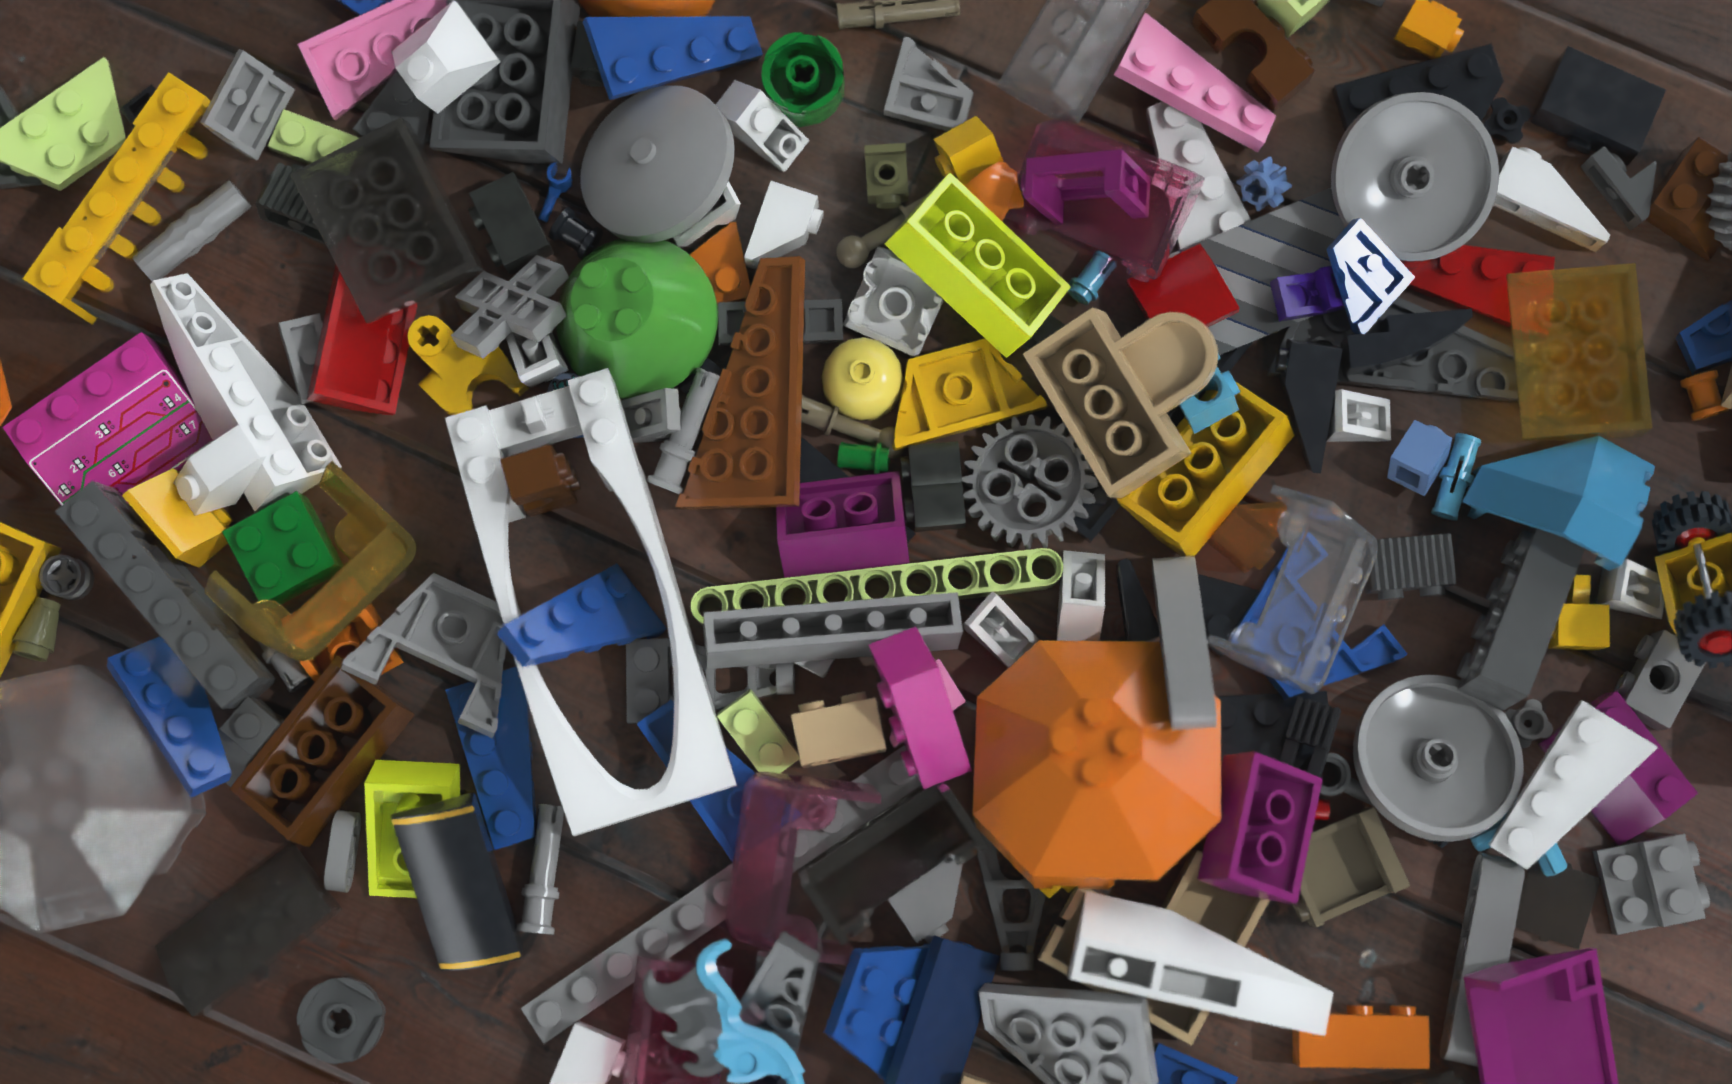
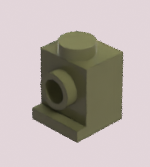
(886, 157)

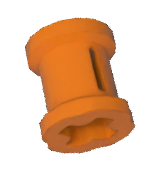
(1704, 395)

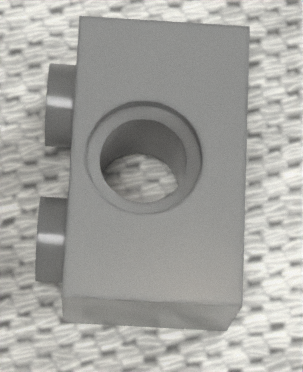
(1651, 705)

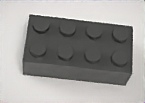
(1519, 618)

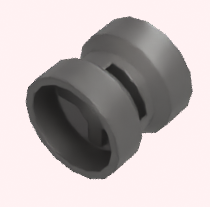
(57, 575)

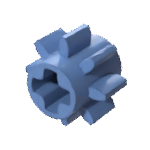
(1264, 183)

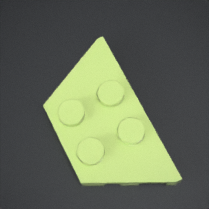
(66, 130)

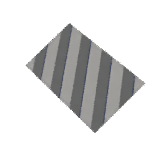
(1267, 248)

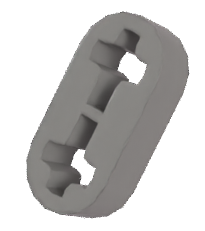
(342, 851)

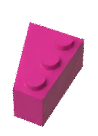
(920, 708)

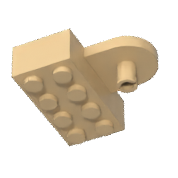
(1120, 390)

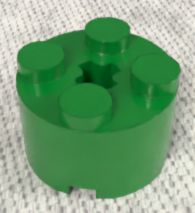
(813, 59)

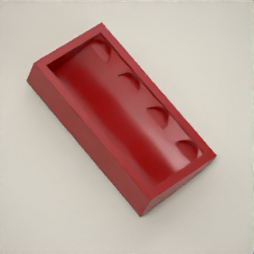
(359, 361)

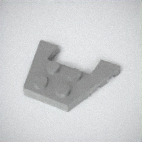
(450, 630)

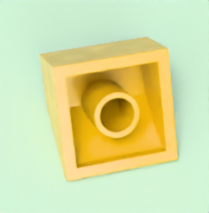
(170, 518)

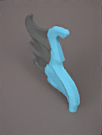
(712, 1026)

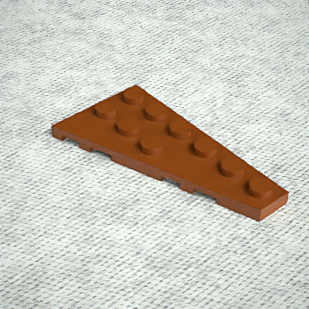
(755, 414)

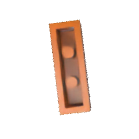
(1367, 1040)

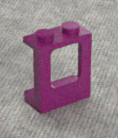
(1122, 182)

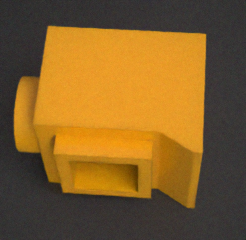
(1430, 29)

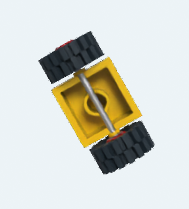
(1697, 574)

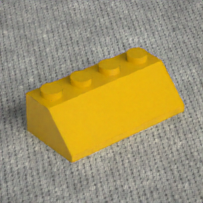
(1201, 490)

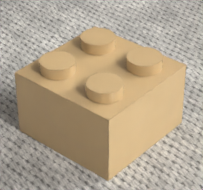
(838, 731)

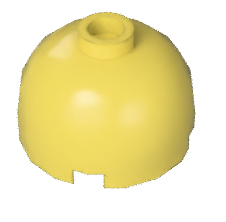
(862, 379)

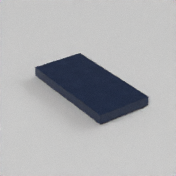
(942, 1014)

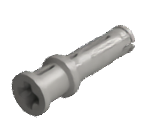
(678, 450)
(541, 891)

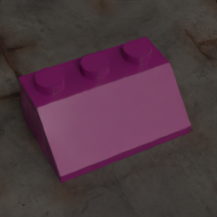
(844, 526)
(1648, 792)
(1262, 828)

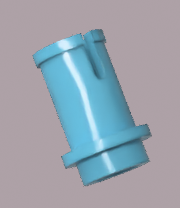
(1092, 277)

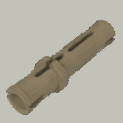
(890, 11)

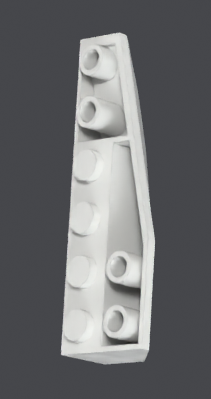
(238, 386)
(1183, 963)

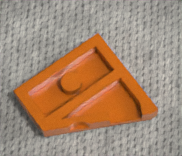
(725, 264)

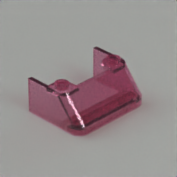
(765, 854)

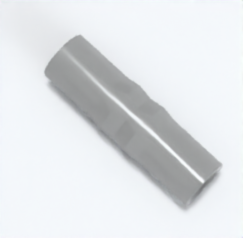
(192, 231)

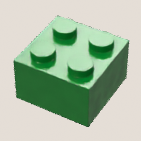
(283, 549)

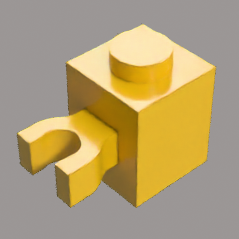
(1580, 623)

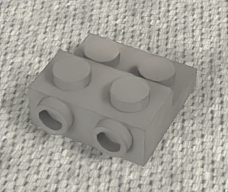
(1651, 883)

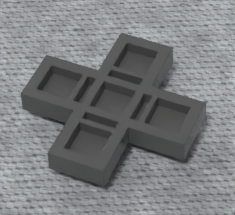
(821, 321)

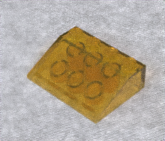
(1579, 353)

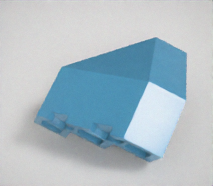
(1571, 490)

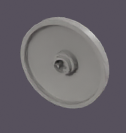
(657, 164)
(1416, 174)
(1437, 759)

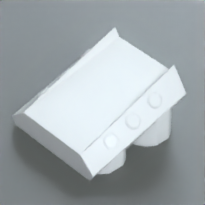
(893, 304)

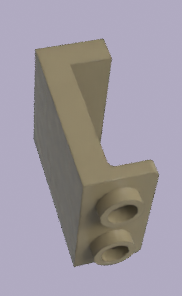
(1347, 868)

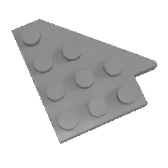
(1073, 1033)

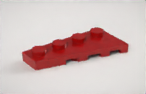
(1475, 278)

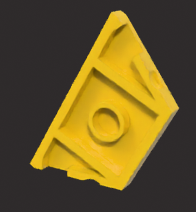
(959, 393)

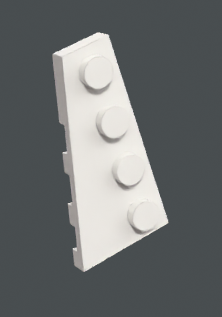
(1186, 144)
(1572, 778)

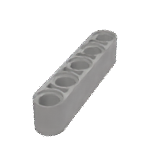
(1183, 643)
(1483, 943)

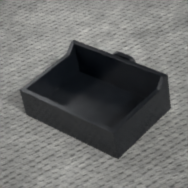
(1598, 106)

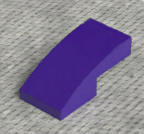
(1306, 294)

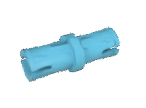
(1465, 450)

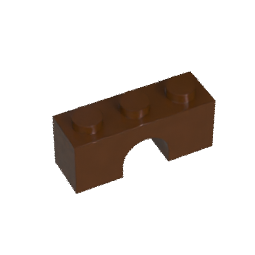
(1282, 67)
(540, 480)

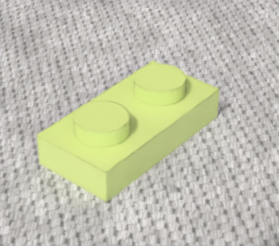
(306, 138)
(758, 734)

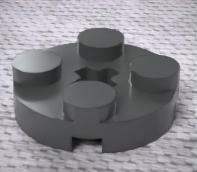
(318, 1029)

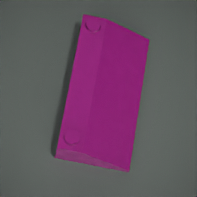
(1541, 1021)

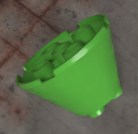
(639, 314)

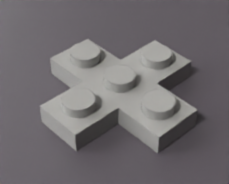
(510, 306)

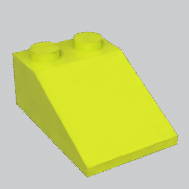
(390, 790)

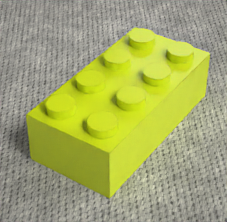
(978, 265)

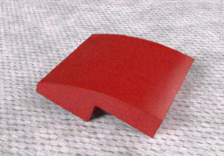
(1186, 286)

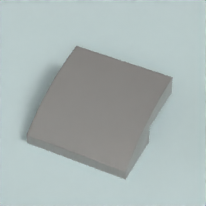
(247, 105)

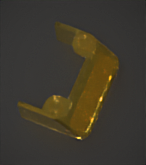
(377, 555)

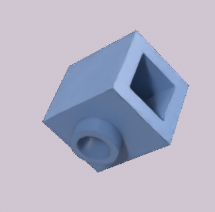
(1419, 457)

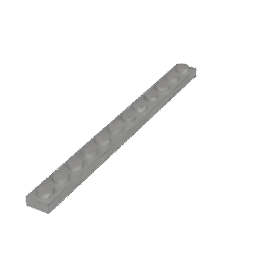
(698, 912)

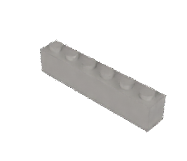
(826, 629)

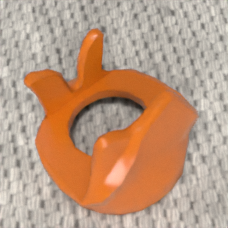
(997, 189)

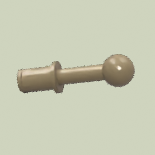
(854, 250)
(826, 418)

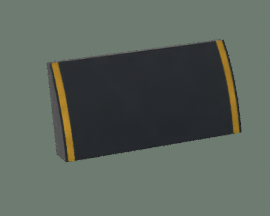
(458, 884)

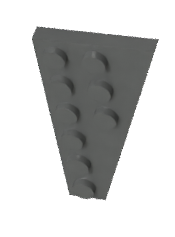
(1459, 366)

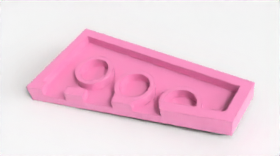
(358, 53)
(1185, 80)

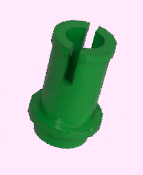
(864, 457)

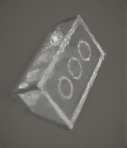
(1070, 54)

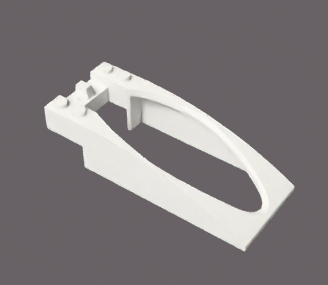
(590, 409)

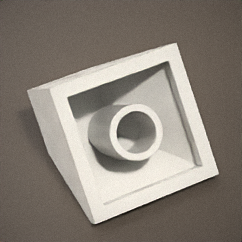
(444, 58)

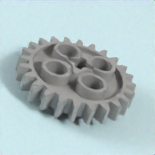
(1008, 512)

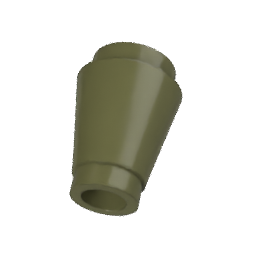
(38, 631)

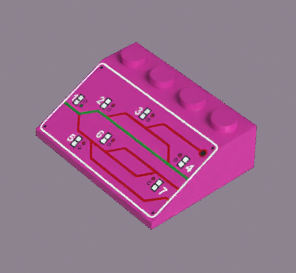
(112, 424)

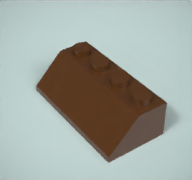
(321, 753)

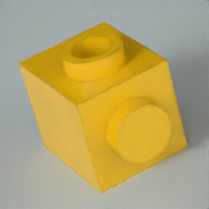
(967, 150)

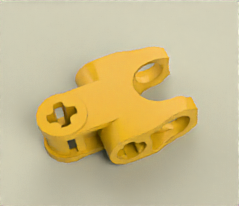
(454, 370)

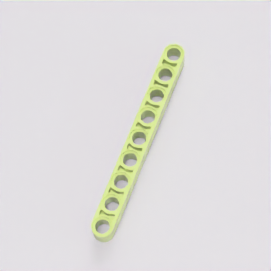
(896, 577)

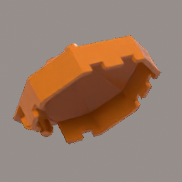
(1084, 767)

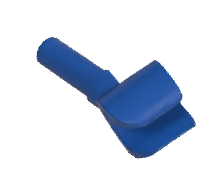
(555, 188)

